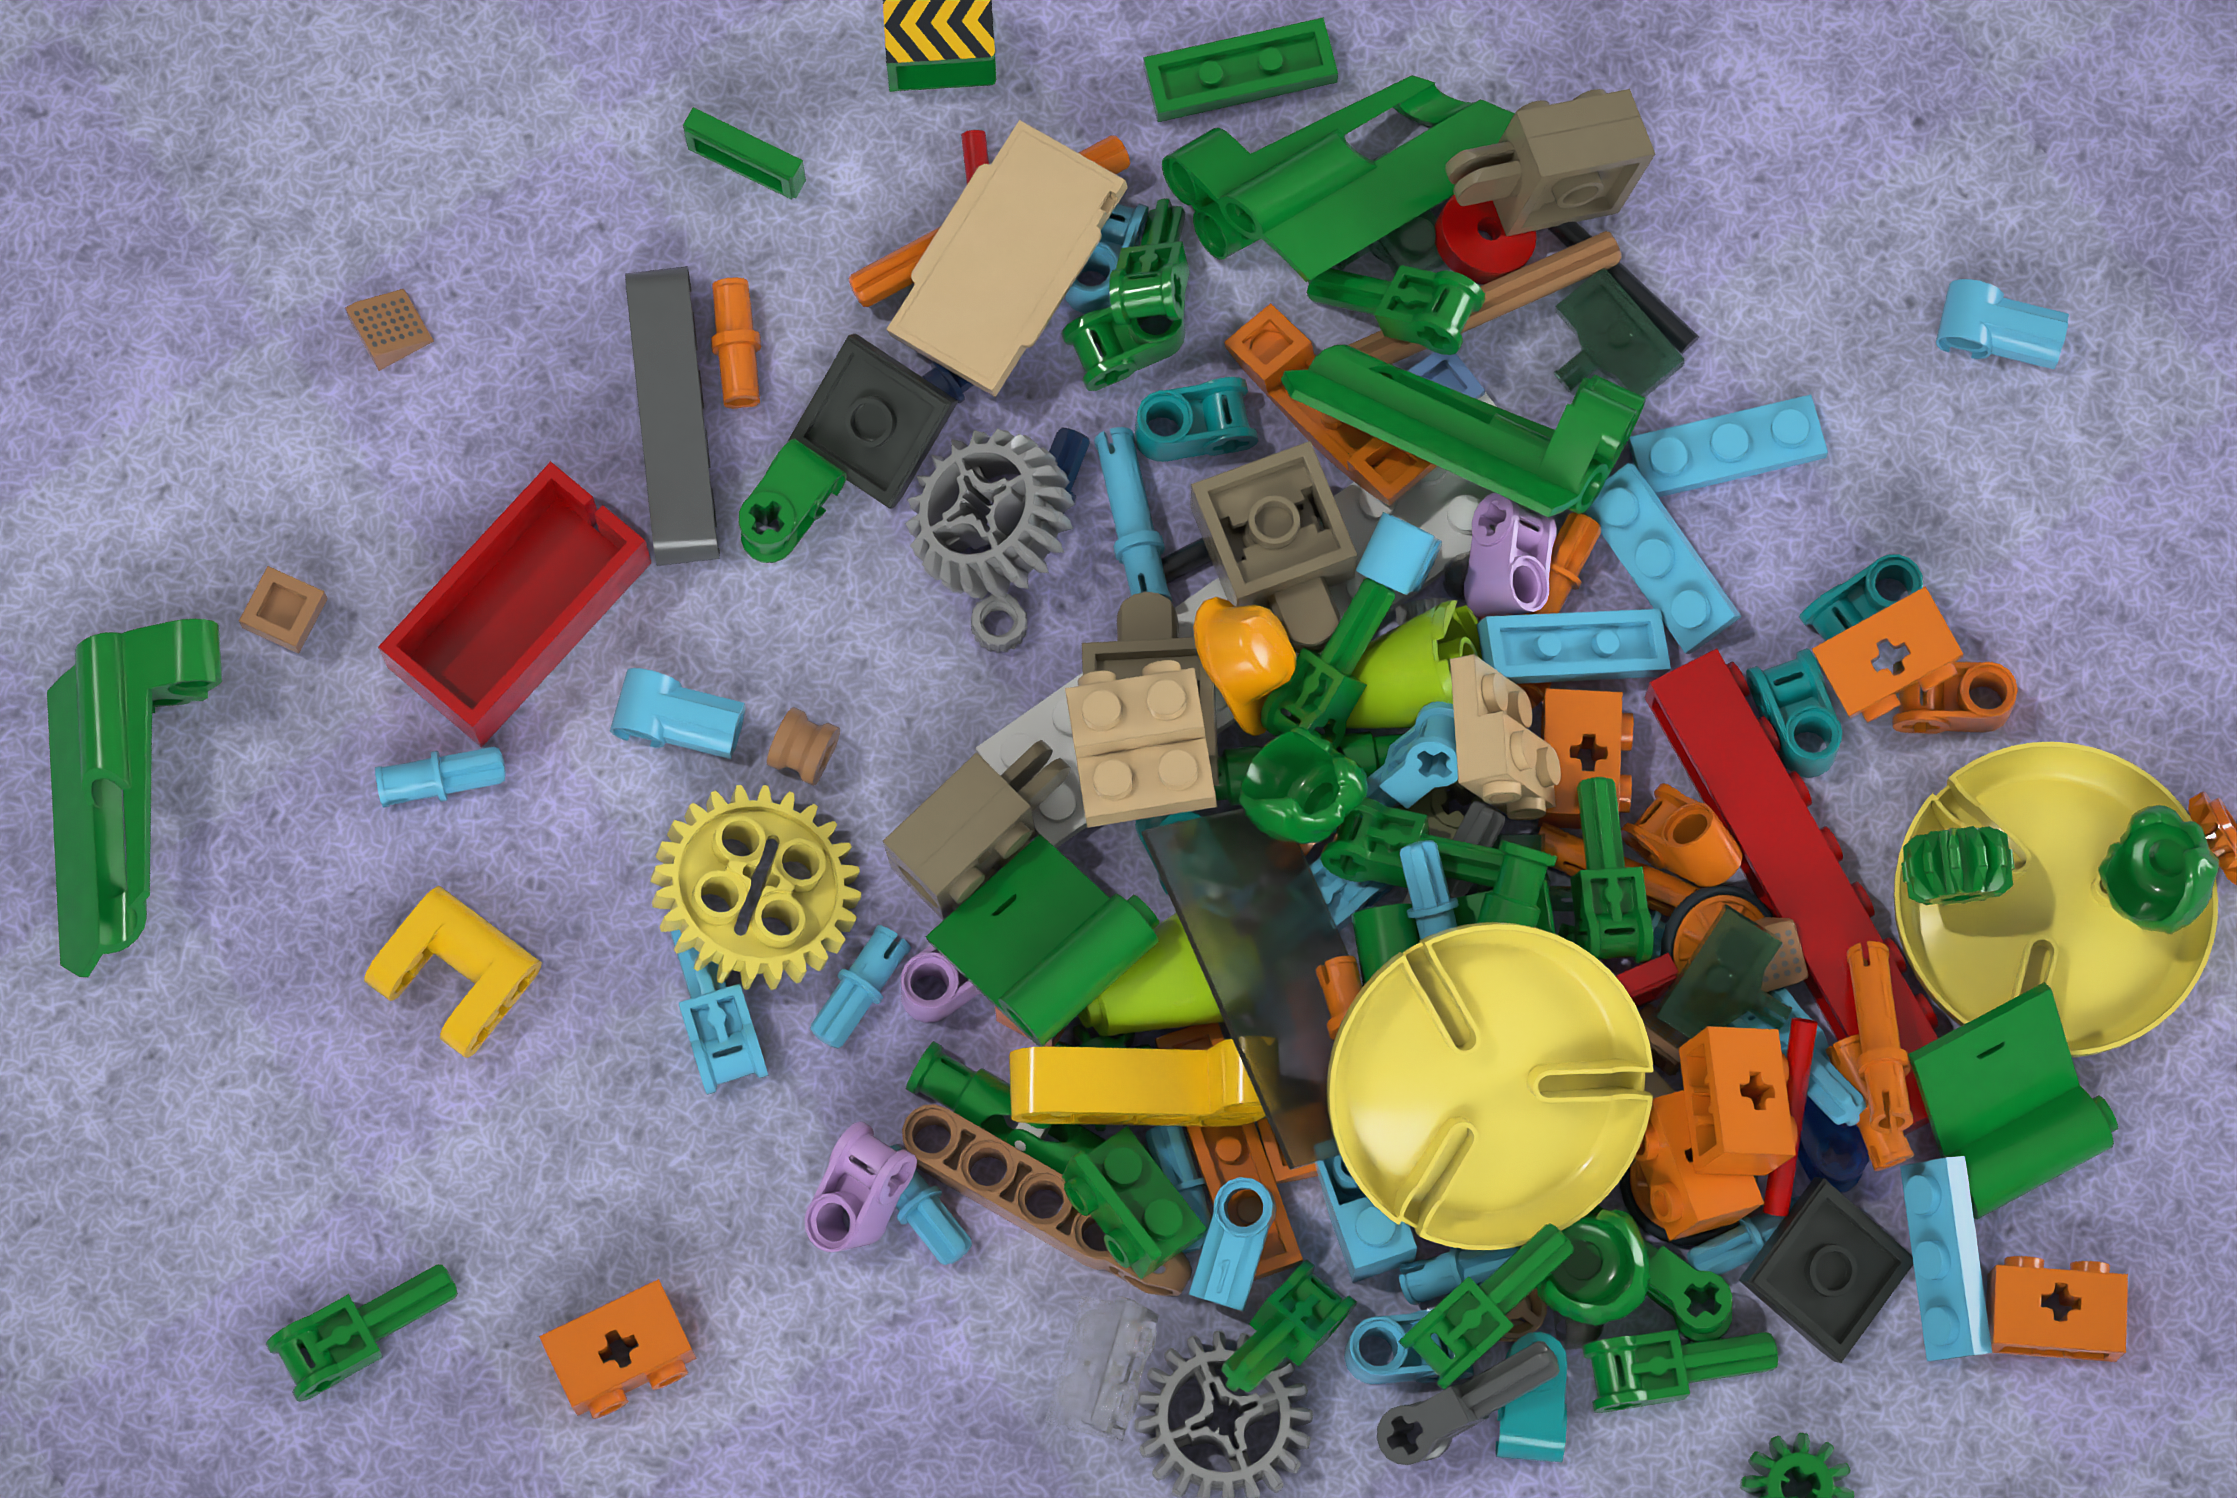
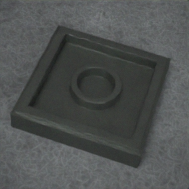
(874, 420)
(1827, 1269)

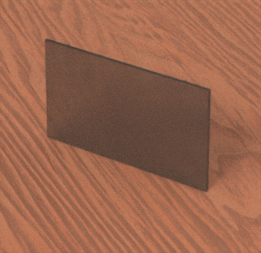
(1258, 940)

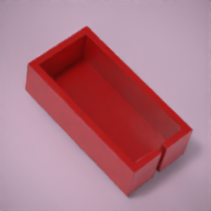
(515, 604)

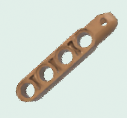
(1010, 1195)

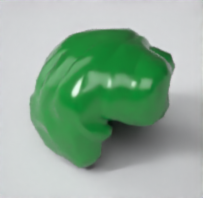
(1301, 787)
(2160, 871)
(1605, 1272)

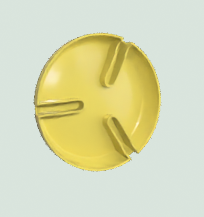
(2056, 920)
(1489, 1085)

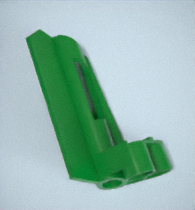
(1314, 191)
(1472, 438)
(104, 746)

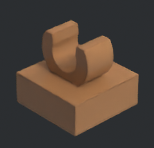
(283, 609)

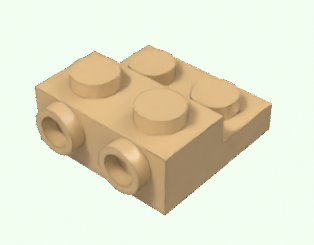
(1140, 744)
(1495, 748)

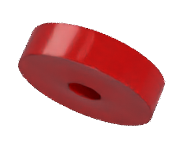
(1469, 252)

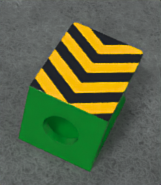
(939, 44)

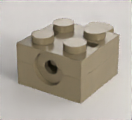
(1558, 162)
(1269, 542)
(1151, 634)
(972, 827)

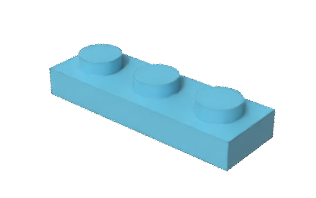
(1729, 446)
(1661, 560)
(1575, 645)
(1946, 1259)

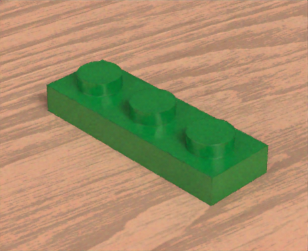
(1240, 69)

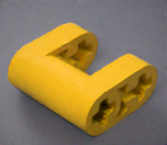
(470, 946)

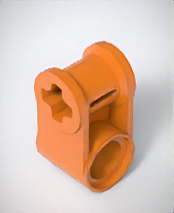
(1949, 703)
(1684, 839)

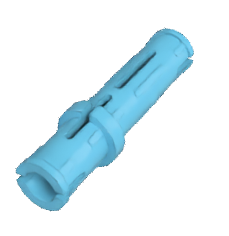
(1138, 543)

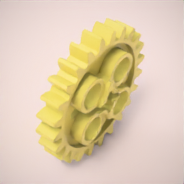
(701, 865)

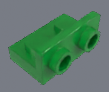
(1131, 1203)

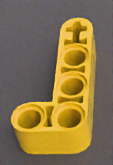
(1132, 1086)

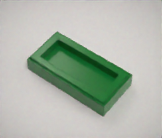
(744, 154)

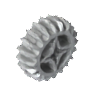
(1021, 520)
(1193, 1432)

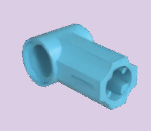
(1987, 323)
(665, 712)
(1232, 1251)

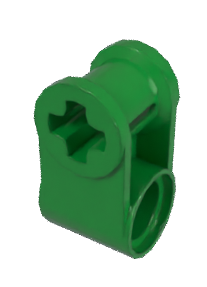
(1123, 347)
(792, 494)

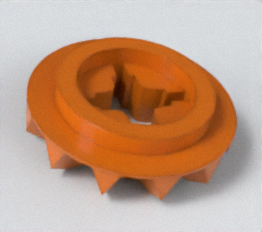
(2219, 830)

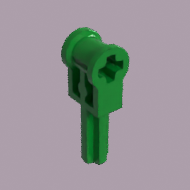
(1155, 274)
(1412, 307)
(1323, 684)
(1380, 835)
(1608, 896)
(1677, 1283)
(1475, 1315)
(1288, 1325)
(345, 1337)
(1658, 1368)

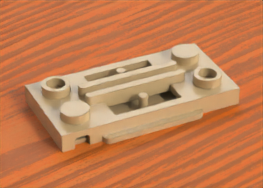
(1006, 257)

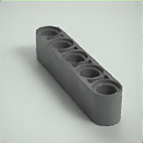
(671, 416)

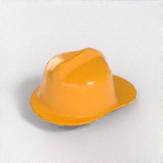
(1244, 656)

